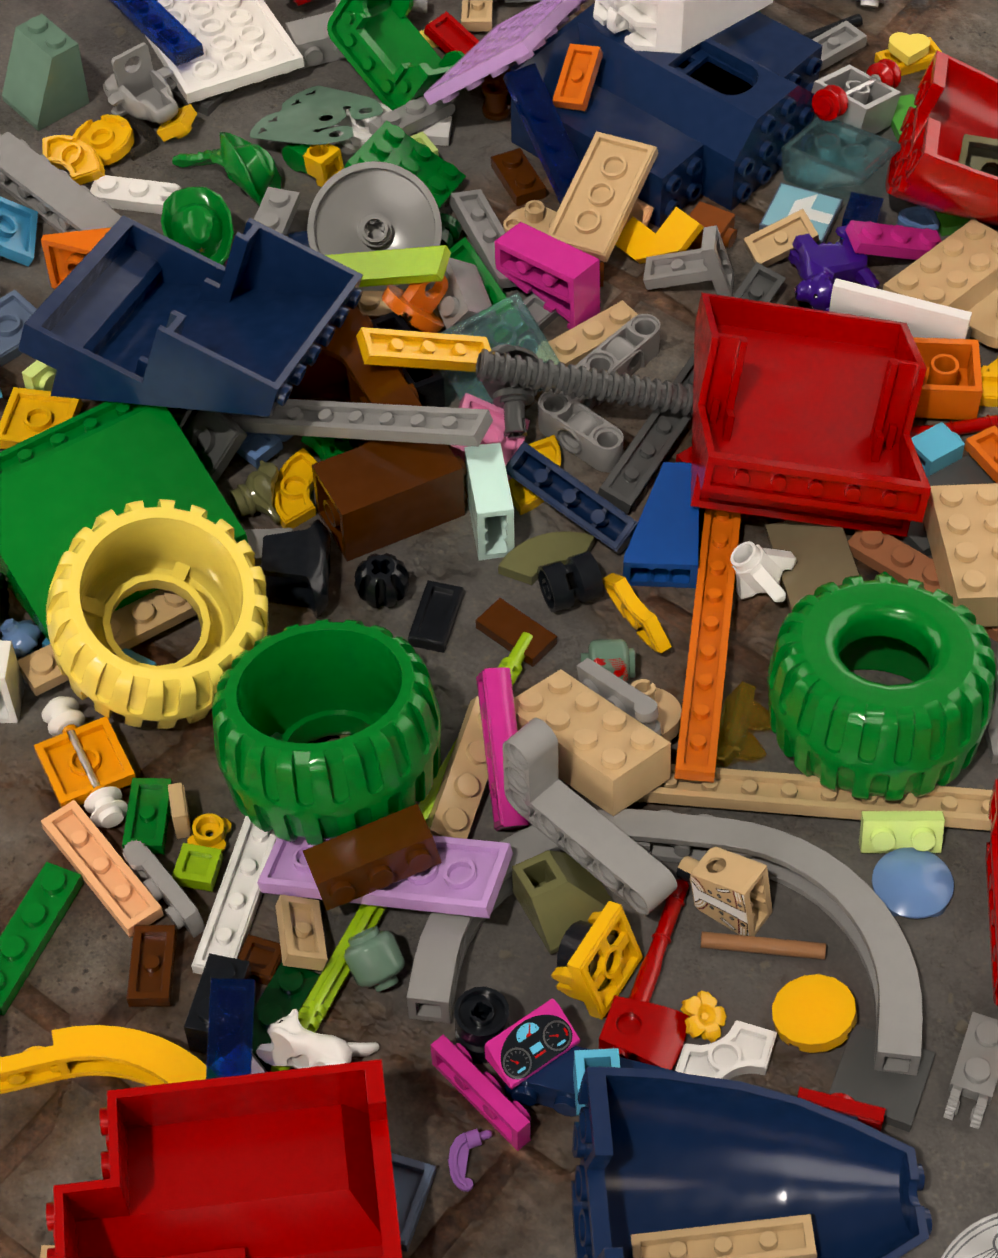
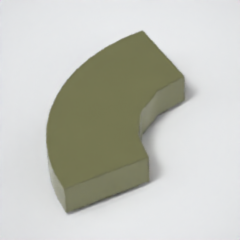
(525, 558)

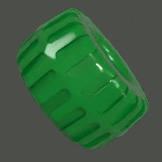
(321, 685)
(869, 732)

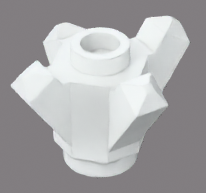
(760, 570)

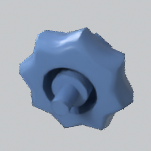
(22, 634)

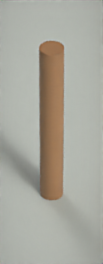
(763, 945)

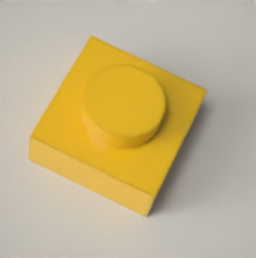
(179, 125)

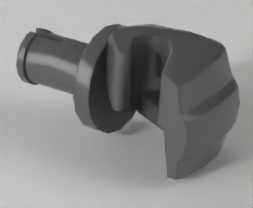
(512, 398)

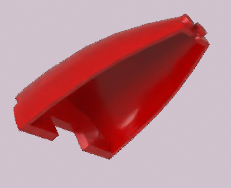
(926, 170)

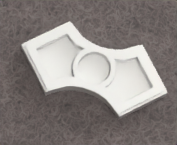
(740, 1052)

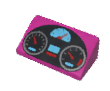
(531, 1043)

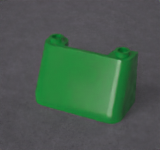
(387, 49)

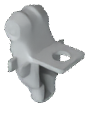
(139, 88)

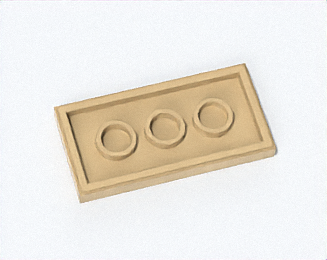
(603, 194)

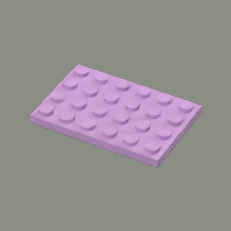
(502, 45)

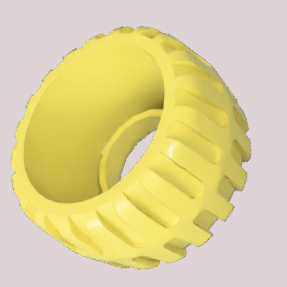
(164, 552)

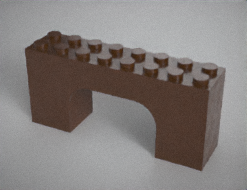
(382, 487)

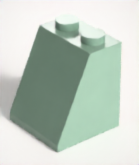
(44, 73)

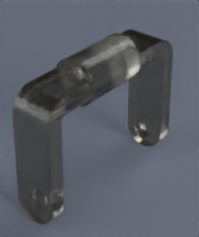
(147, 133)

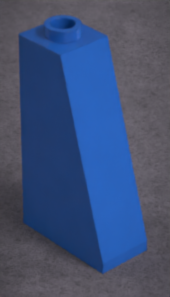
(667, 534)

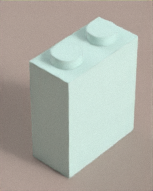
(489, 501)

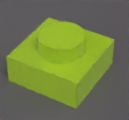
(197, 867)

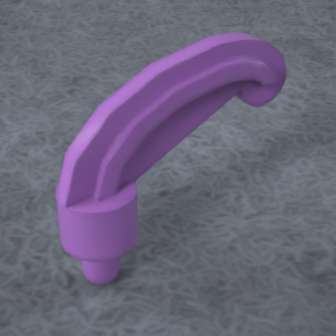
(459, 1156)

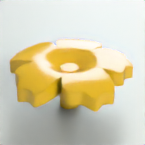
(704, 1016)

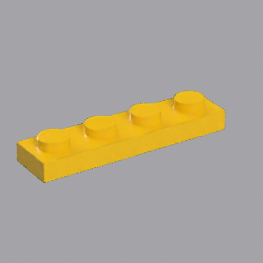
(420, 349)

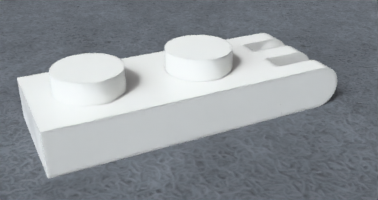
(133, 193)

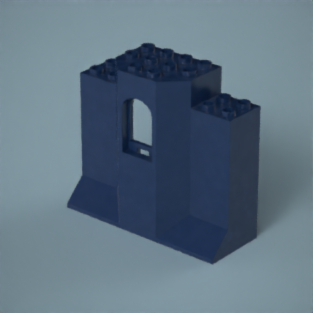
(702, 137)

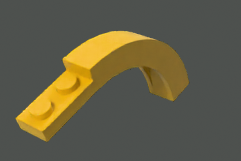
(100, 1052)

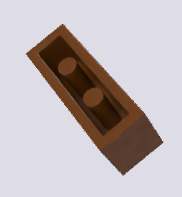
(372, 857)

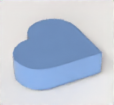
(918, 218)

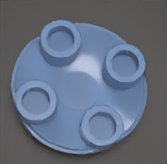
(913, 883)

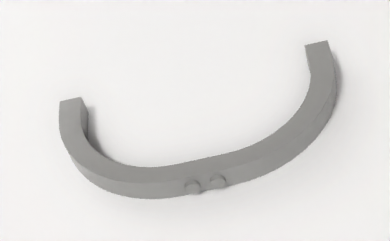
(789, 862)

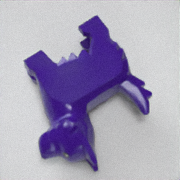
(824, 263)

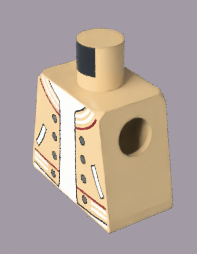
(729, 889)

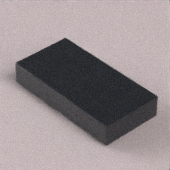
(435, 616)

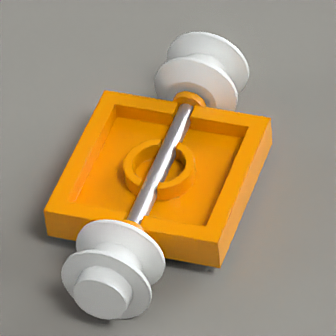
(84, 762)

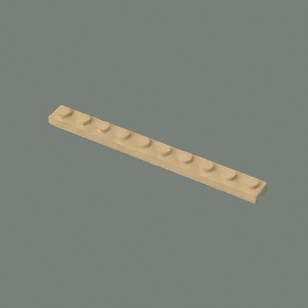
(806, 796)

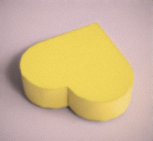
(908, 47)

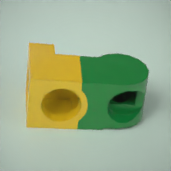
(315, 160)

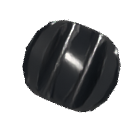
(381, 580)

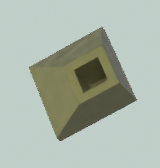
(556, 894)

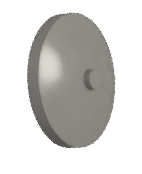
(373, 210)

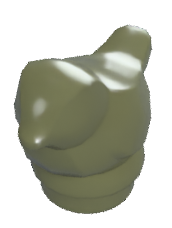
(257, 492)

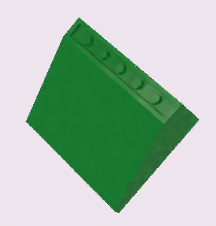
(83, 469)

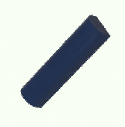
(571, 498)

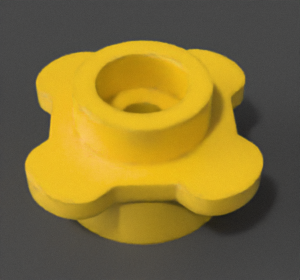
(207, 824)

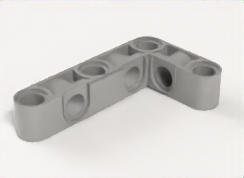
(571, 417)

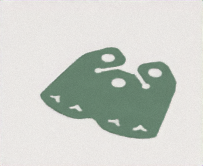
(298, 121)

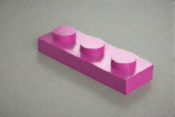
(891, 239)
(481, 1091)

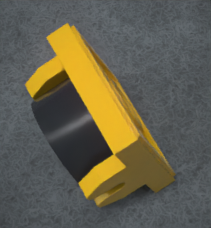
(597, 959)

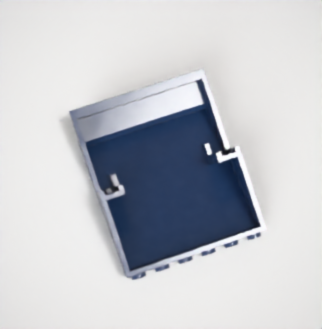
(185, 332)

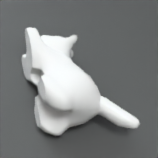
(301, 1048)

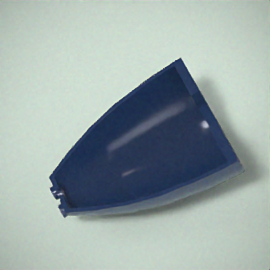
(722, 1151)

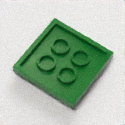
(396, 147)

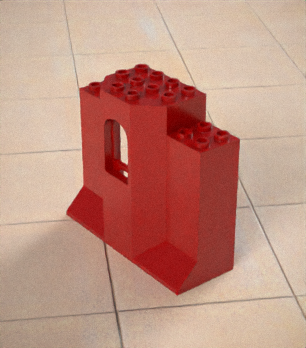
(239, 1171)

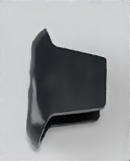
(298, 567)

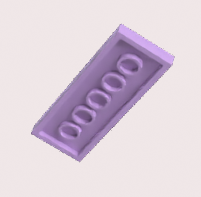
(460, 885)

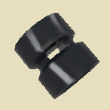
(582, 576)
(479, 1017)

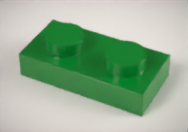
(148, 813)

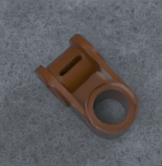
(497, 97)

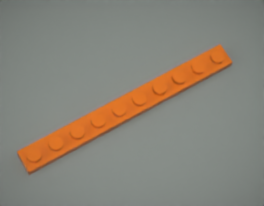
(708, 648)

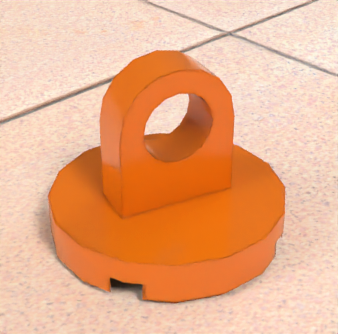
(418, 304)

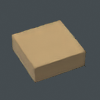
(179, 810)

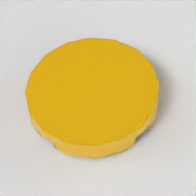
(108, 137)
(814, 1013)

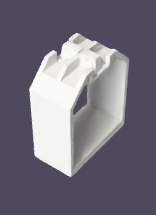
(672, 24)

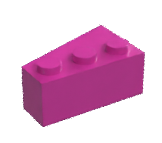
(552, 270)

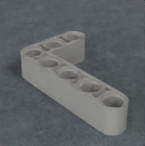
(575, 825)

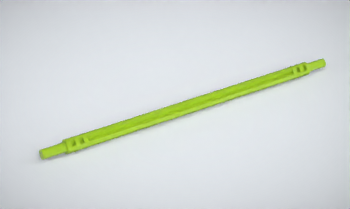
(368, 916)

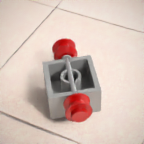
(859, 97)

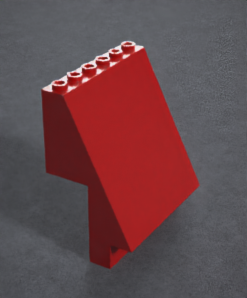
(806, 416)

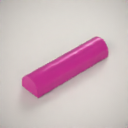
(498, 726)

